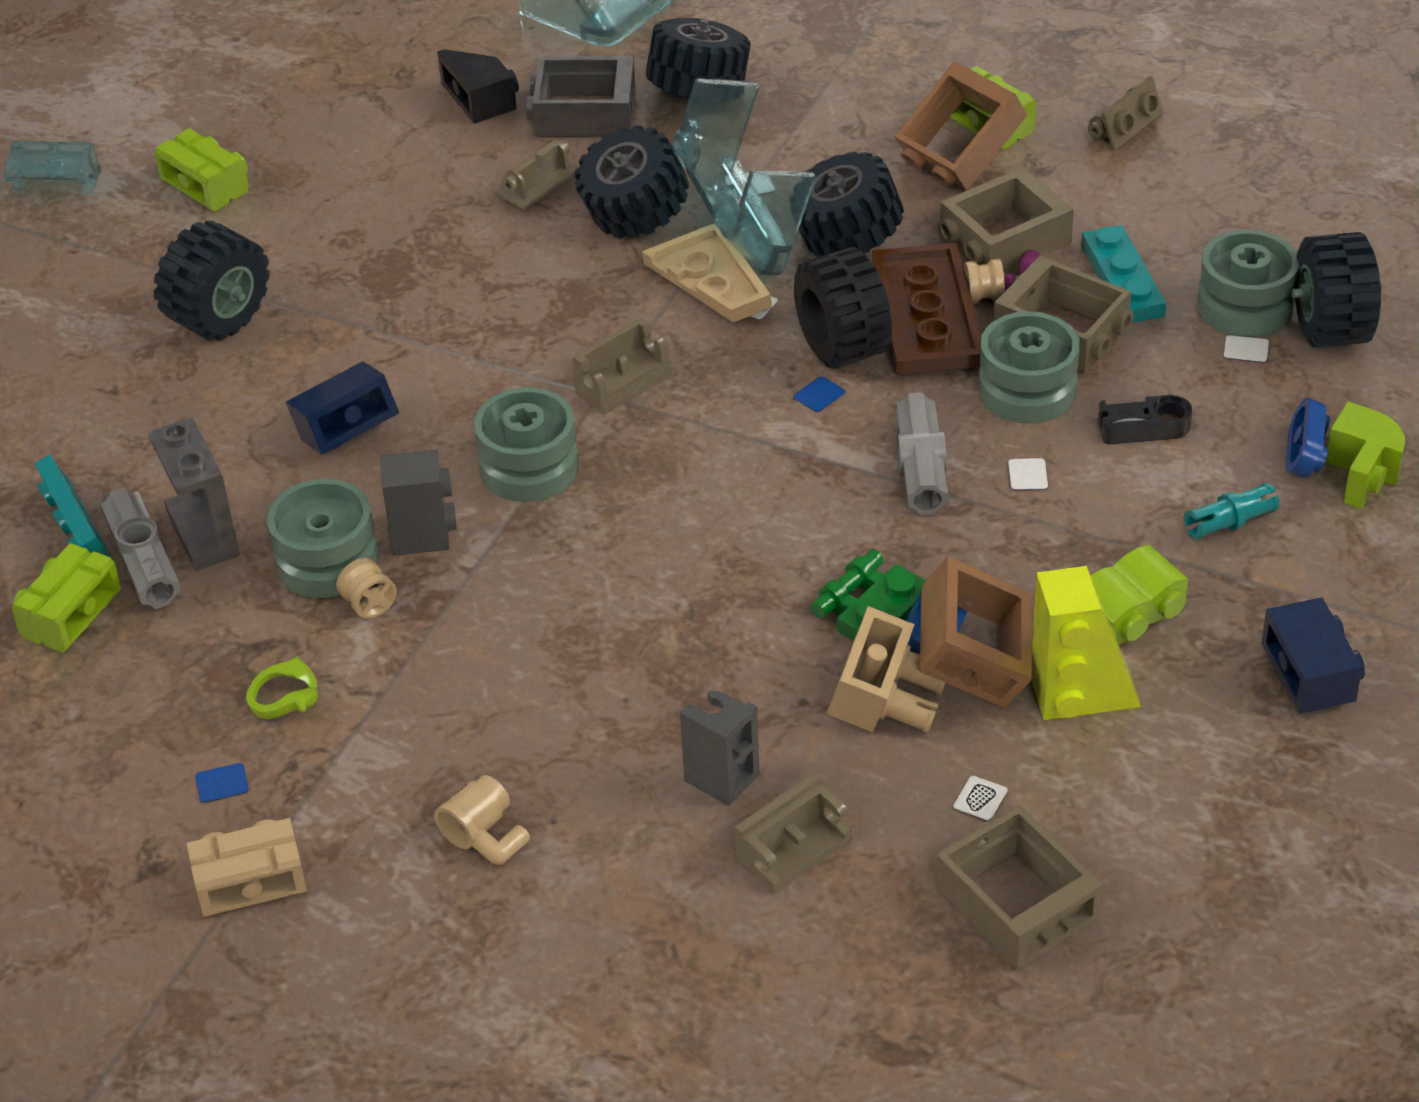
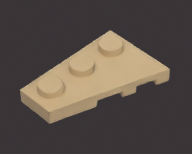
(711, 272)

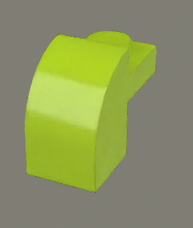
(1369, 448)

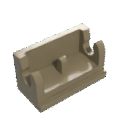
(621, 366)
(791, 833)

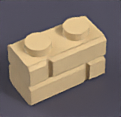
(246, 866)

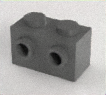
(416, 502)

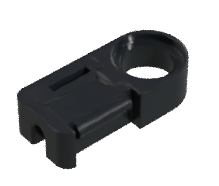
(1142, 420)

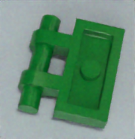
(888, 592)

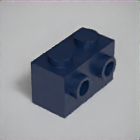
(342, 407)
(1312, 655)

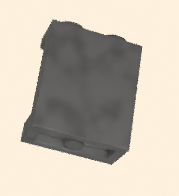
(202, 506)

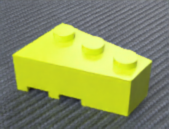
(1075, 649)

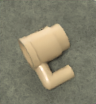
(472, 813)

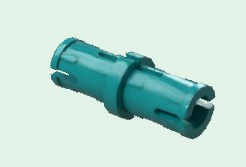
(1231, 511)

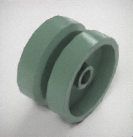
(1247, 283)
(1028, 367)
(526, 444)
(318, 532)

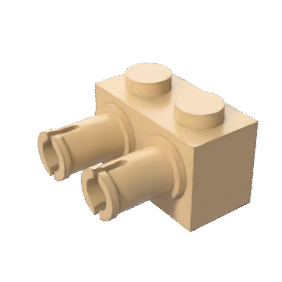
(871, 673)

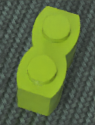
(1140, 592)

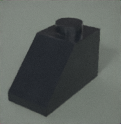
(478, 83)

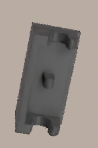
(720, 747)

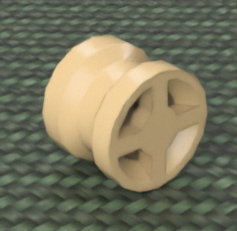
(985, 280)
(366, 588)

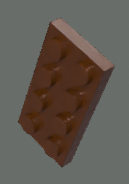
(929, 309)

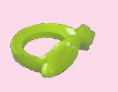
(292, 701)

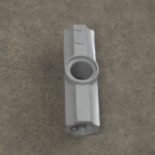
(921, 454)
(140, 548)

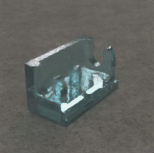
(52, 162)

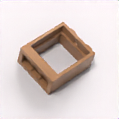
(937, 107)
(947, 653)

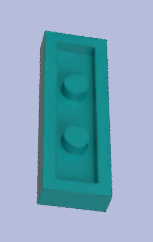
(1120, 264)
(71, 512)

